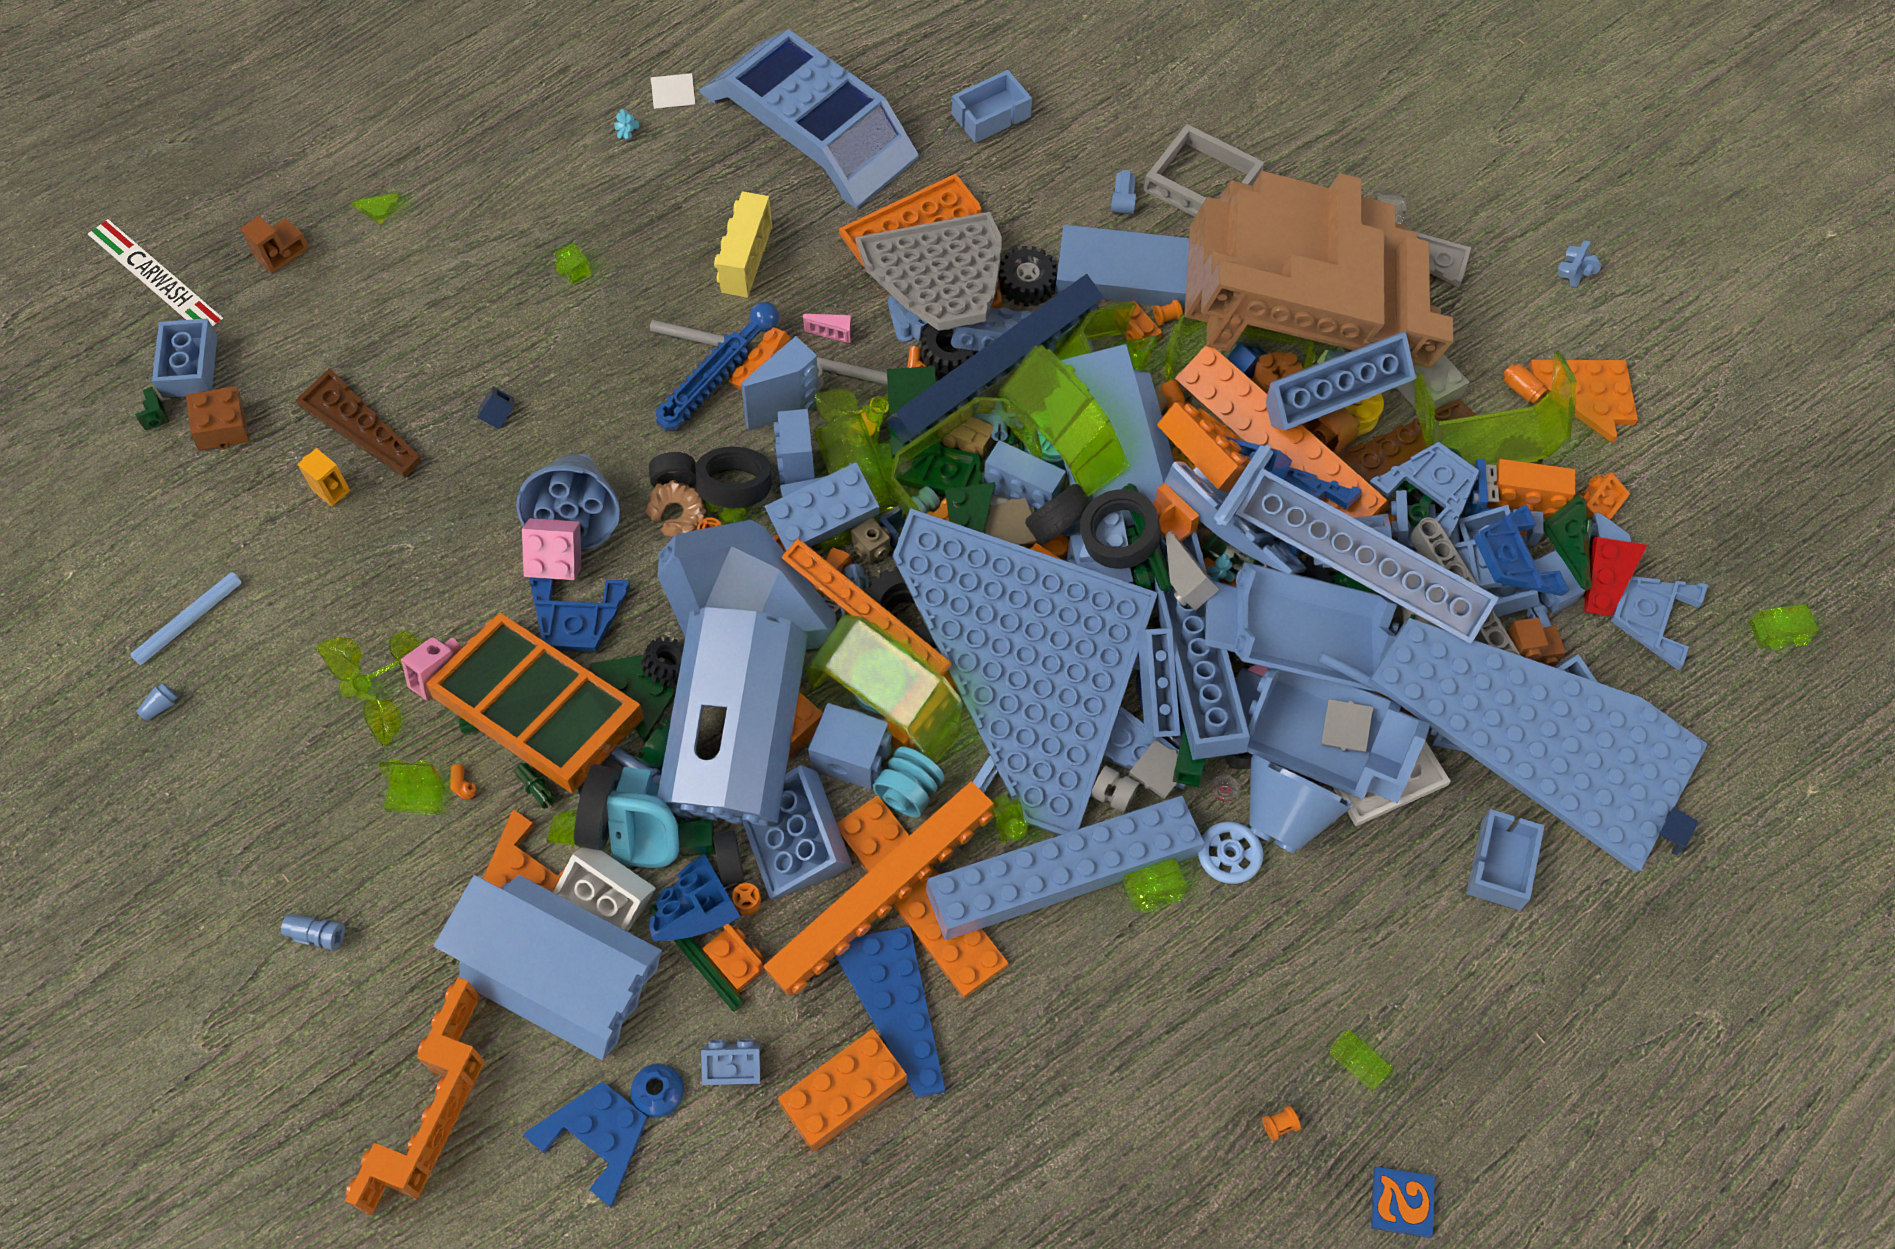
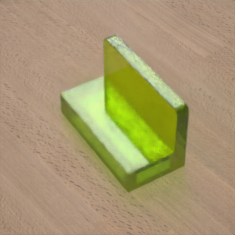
(1360, 1060)

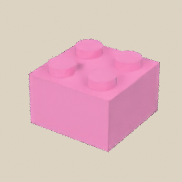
(551, 549)

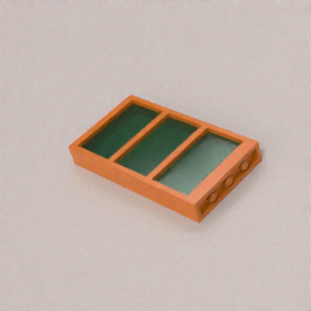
(535, 701)

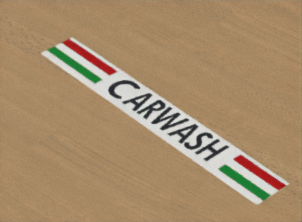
(152, 273)

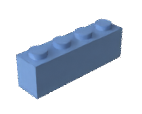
(1158, 683)

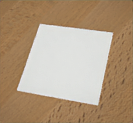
(672, 90)

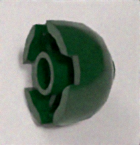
(656, 746)

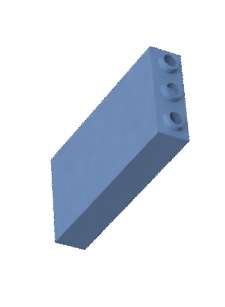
(1125, 264)

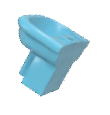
(640, 823)

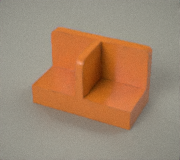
(1175, 513)

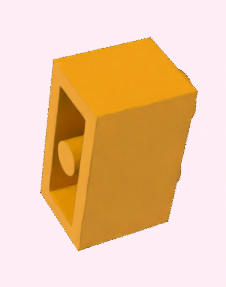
(323, 477)

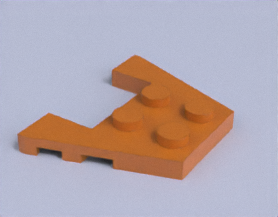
(511, 861)

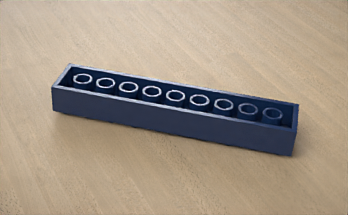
(991, 362)

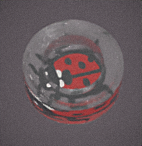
(1225, 788)

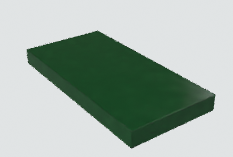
(904, 386)

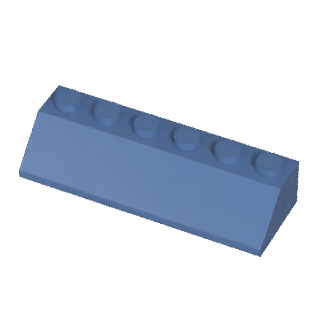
(1340, 382)

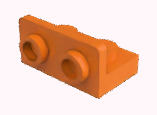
(1141, 325)
(1604, 495)
(734, 957)

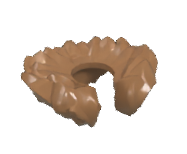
(681, 494)

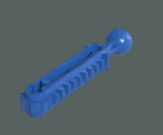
(711, 372)

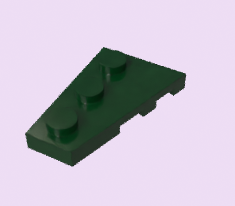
(970, 505)

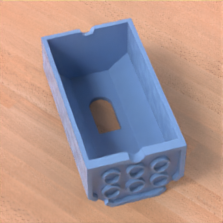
(755, 672)

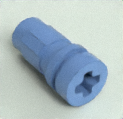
(311, 930)

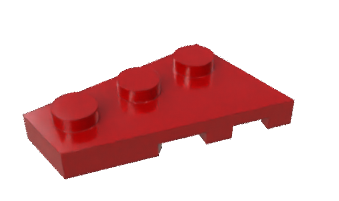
(1610, 573)

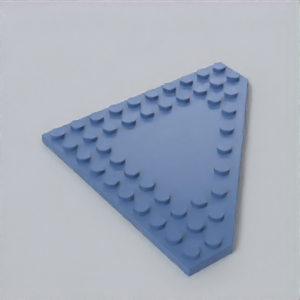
(1033, 654)

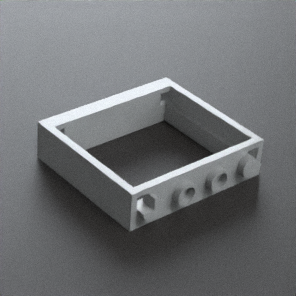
(1183, 197)

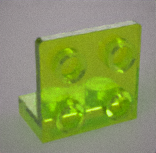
(412, 787)

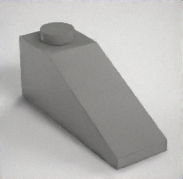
(1187, 575)

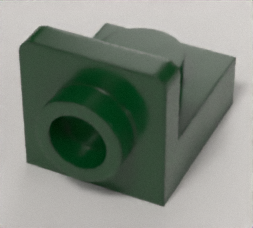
(154, 412)

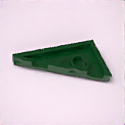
(1570, 538)

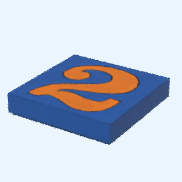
(1402, 1202)

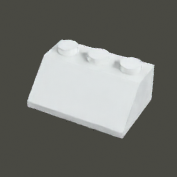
(604, 887)

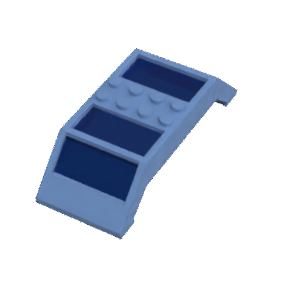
(820, 113)

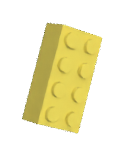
(743, 244)

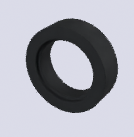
(727, 494)
(1115, 501)
(592, 819)

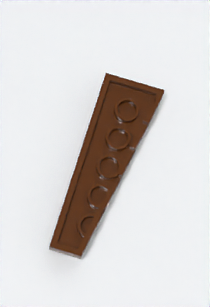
(346, 414)
(1397, 446)

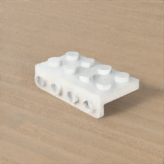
(1425, 778)

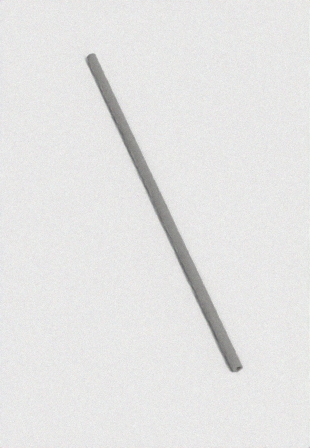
(827, 365)

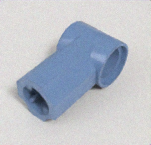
(1124, 197)

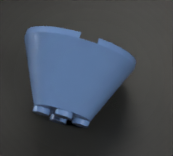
(571, 491)
(1289, 806)

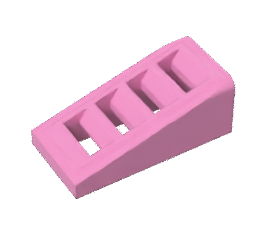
(829, 326)

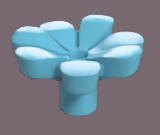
(625, 125)
(1221, 570)

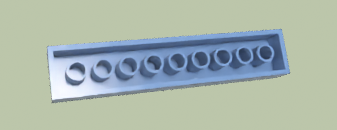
(1367, 556)
(1203, 674)
(1061, 867)

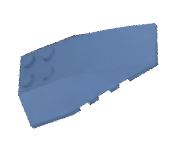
(1240, 533)

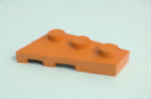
(770, 345)

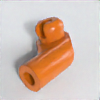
(914, 357)
(459, 785)

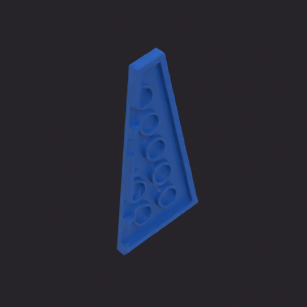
(891, 990)

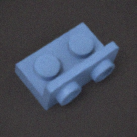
(731, 1062)

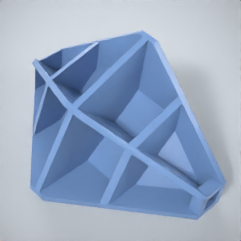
(740, 570)

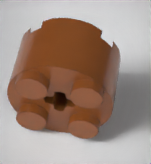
(1274, 367)
(1335, 429)

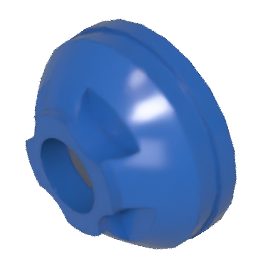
(662, 1103)

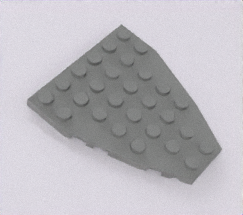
(938, 268)

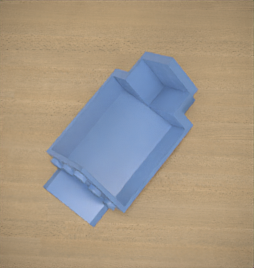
(1287, 724)

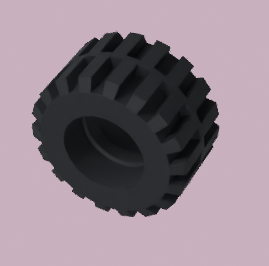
(933, 355)

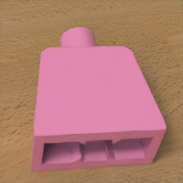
(425, 662)

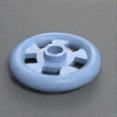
(1237, 873)

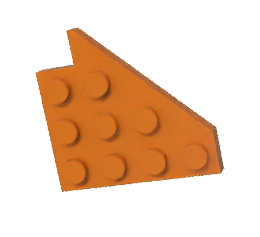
(1602, 392)

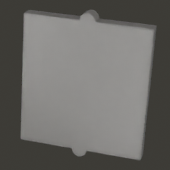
(1347, 726)
(1156, 769)

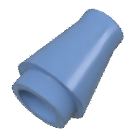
(157, 701)

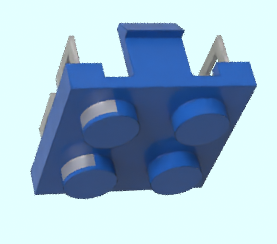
(1482, 489)

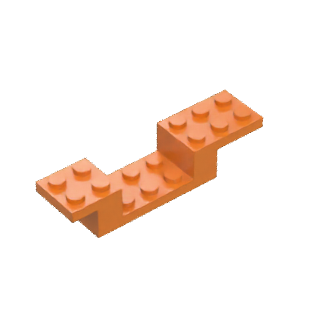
(459, 1070)

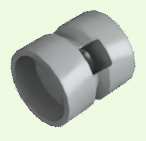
(1123, 793)

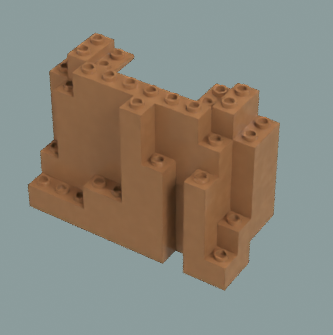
(1311, 268)

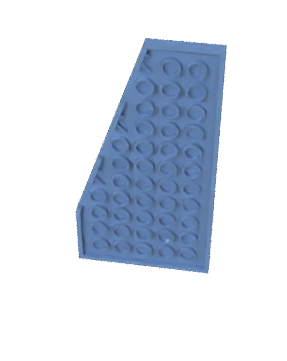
(1563, 740)

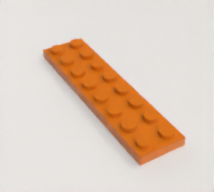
(966, 959)

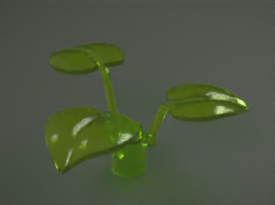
(841, 402)
(342, 660)

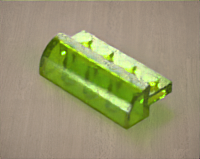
(850, 442)

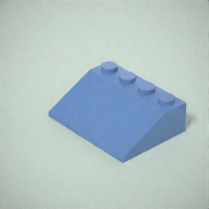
(781, 384)
(804, 843)

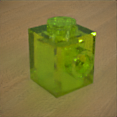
(571, 263)

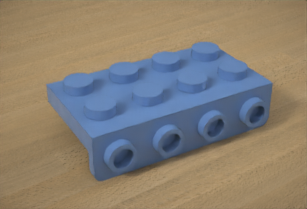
(982, 334)

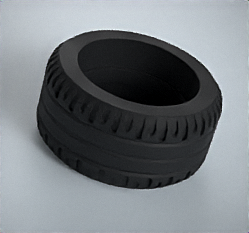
(1058, 514)

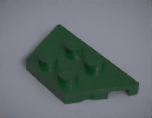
(943, 472)
(629, 678)

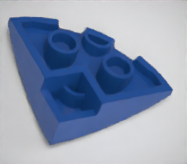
(693, 904)

